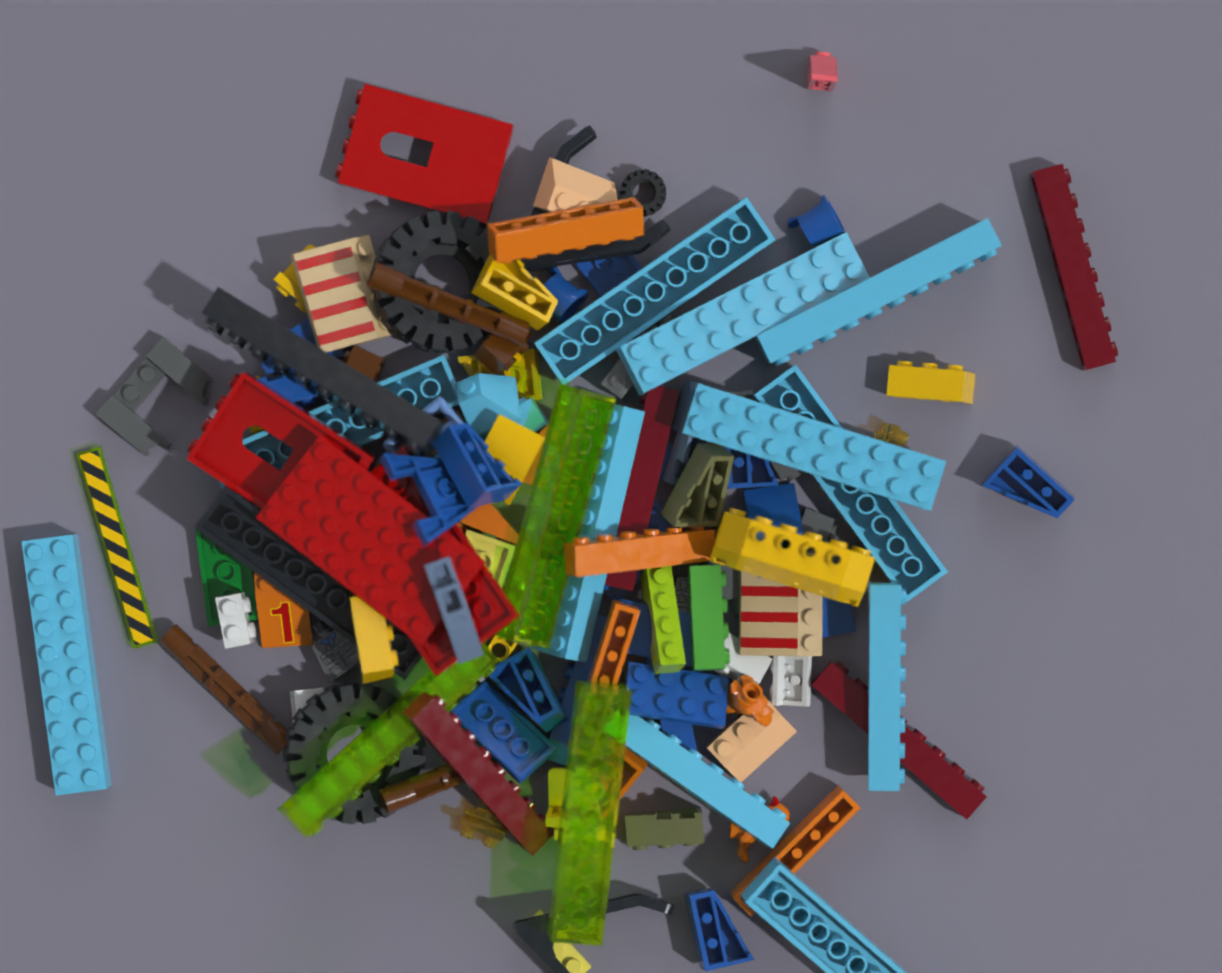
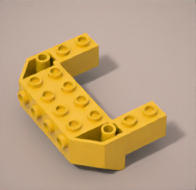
(739, 549)

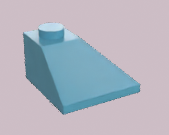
(487, 396)

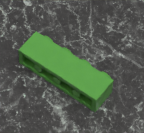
(707, 618)

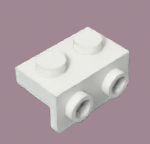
(791, 680)

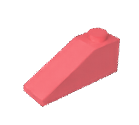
(822, 72)

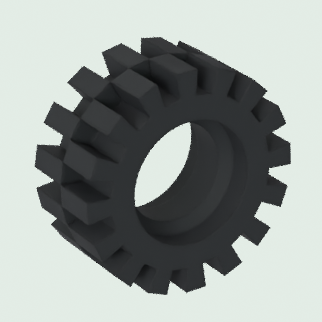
(651, 179)

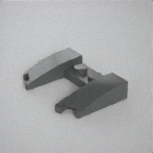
(121, 407)

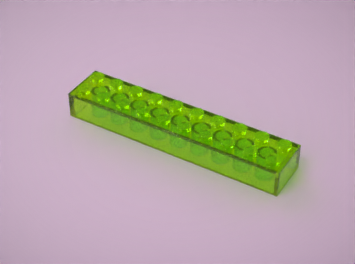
(555, 512)
(377, 746)
(589, 813)

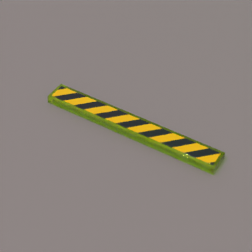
(117, 547)

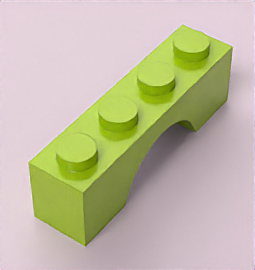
(667, 642)

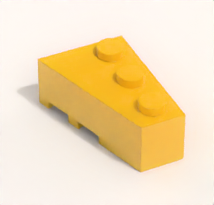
(515, 292)
(930, 383)
(373, 642)

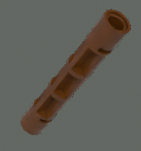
(432, 298)
(225, 688)
(419, 787)

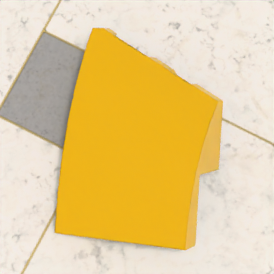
(525, 370)
(514, 447)

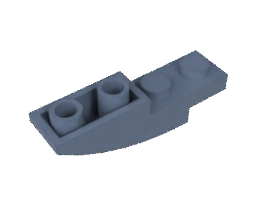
(684, 444)
(454, 610)

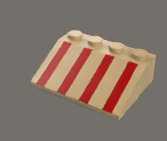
(337, 294)
(778, 618)

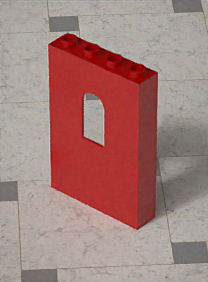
(461, 167)
(257, 404)

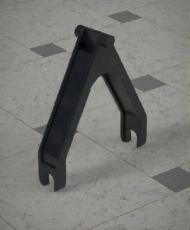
(596, 252)
(534, 929)

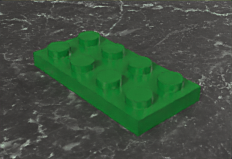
(223, 576)

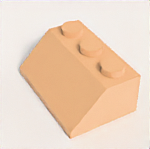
(571, 187)
(747, 744)

